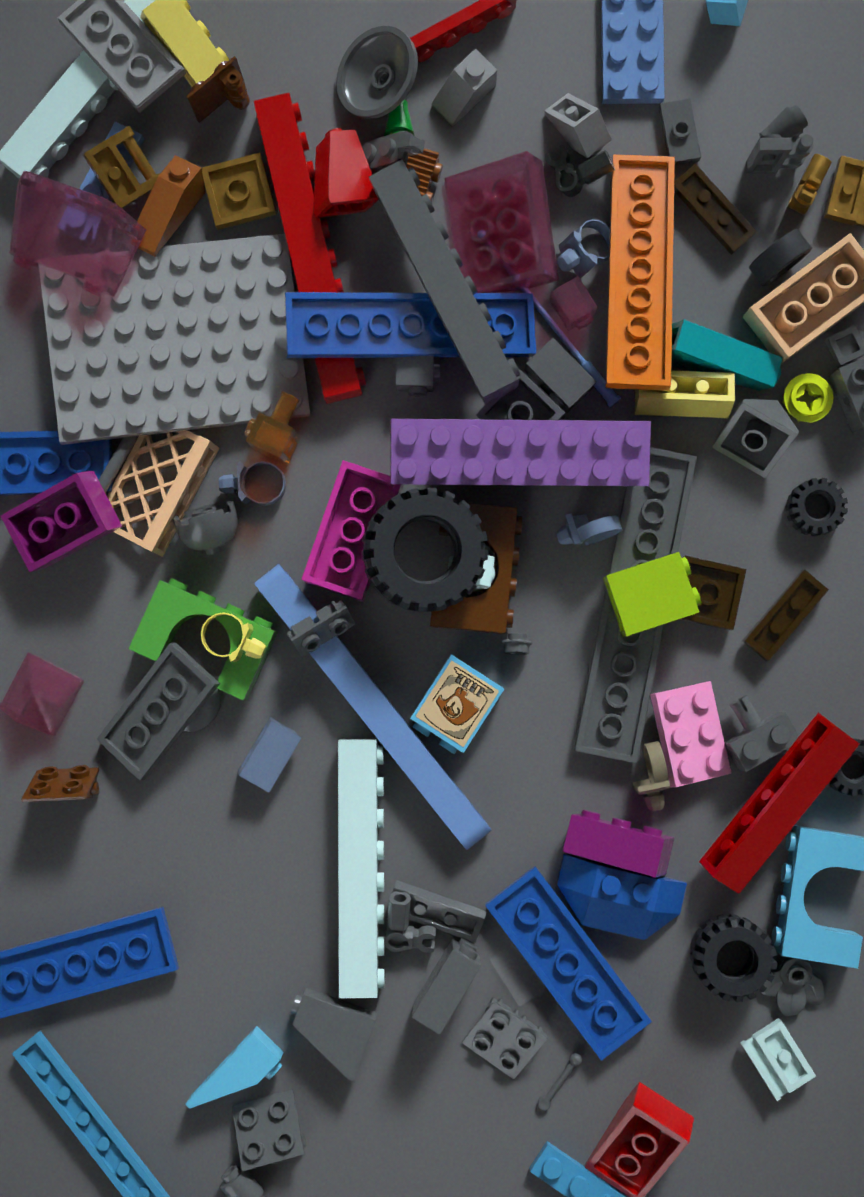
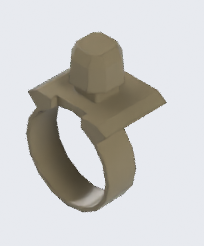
(657, 775)

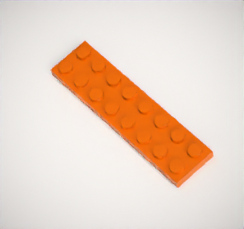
(640, 273)

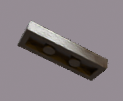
(713, 209)
(785, 615)

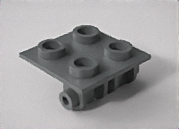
(505, 1038)
(268, 1130)

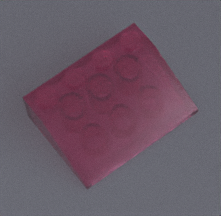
(513, 210)

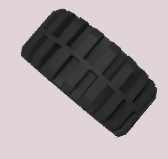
(467, 543)

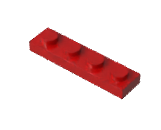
(451, 29)

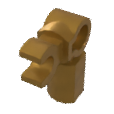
(809, 184)

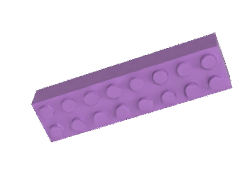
(519, 452)

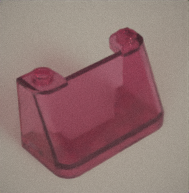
(73, 233)

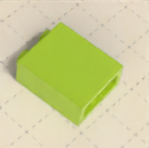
(652, 594)

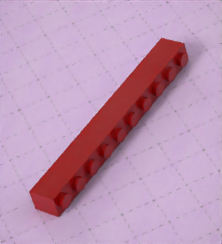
(302, 229)

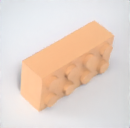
(810, 300)

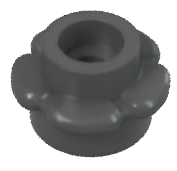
(516, 644)

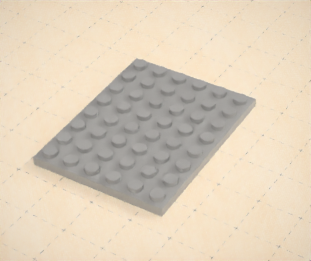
(178, 345)

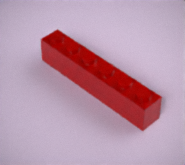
(778, 803)

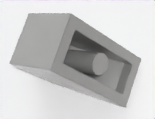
(465, 87)
(579, 124)

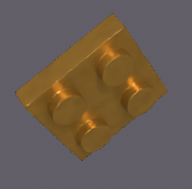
(238, 191)

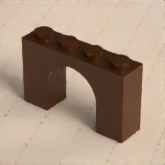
(489, 610)

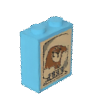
(456, 705)

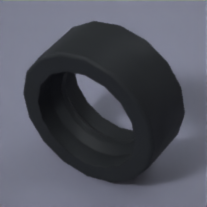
(780, 257)

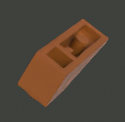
(170, 202)

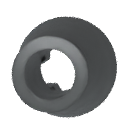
(787, 123)

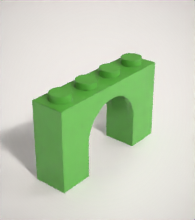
(174, 606)

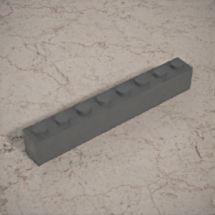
(444, 281)

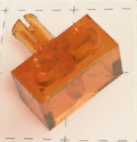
(272, 434)

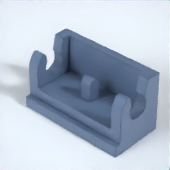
(269, 754)

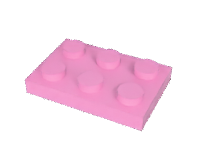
(690, 734)

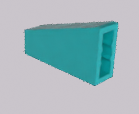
(709, 351)

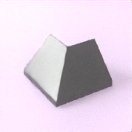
(756, 435)

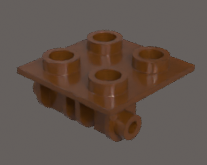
(222, 85)
(62, 784)

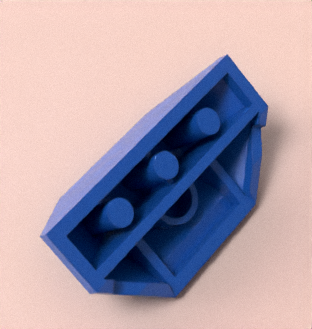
(619, 898)

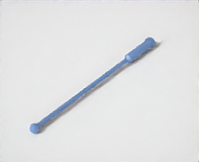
(607, 393)

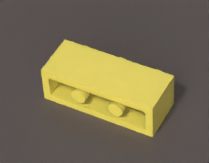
(183, 38)
(690, 396)

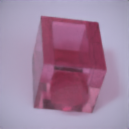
(573, 304)

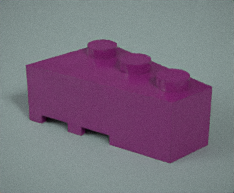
(618, 843)

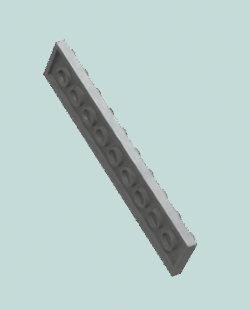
(626, 666)

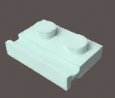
(778, 1059)

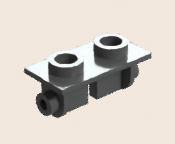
(309, 635)

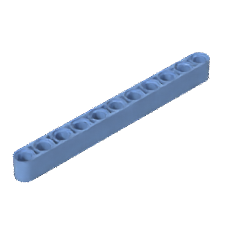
(378, 714)

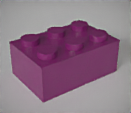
(61, 520)

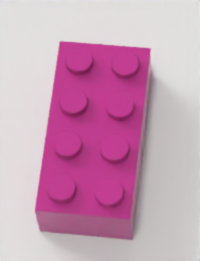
(336, 552)

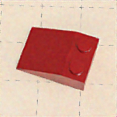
(641, 1142)

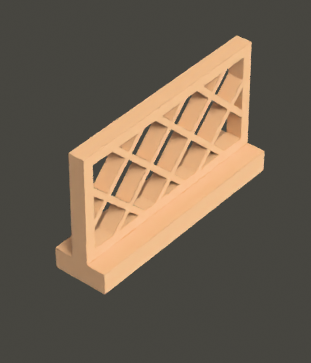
(179, 495)

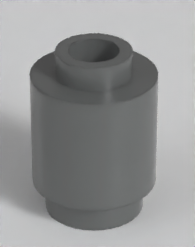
(240, 1183)

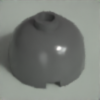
(208, 527)

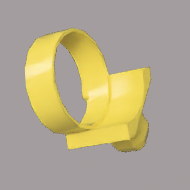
(253, 648)

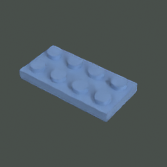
(632, 51)

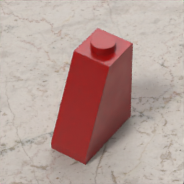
(342, 175)

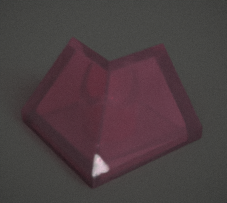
(40, 695)

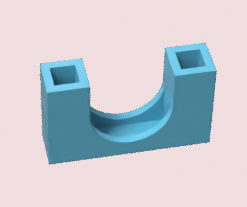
(796, 933)

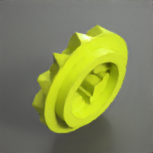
(816, 387)

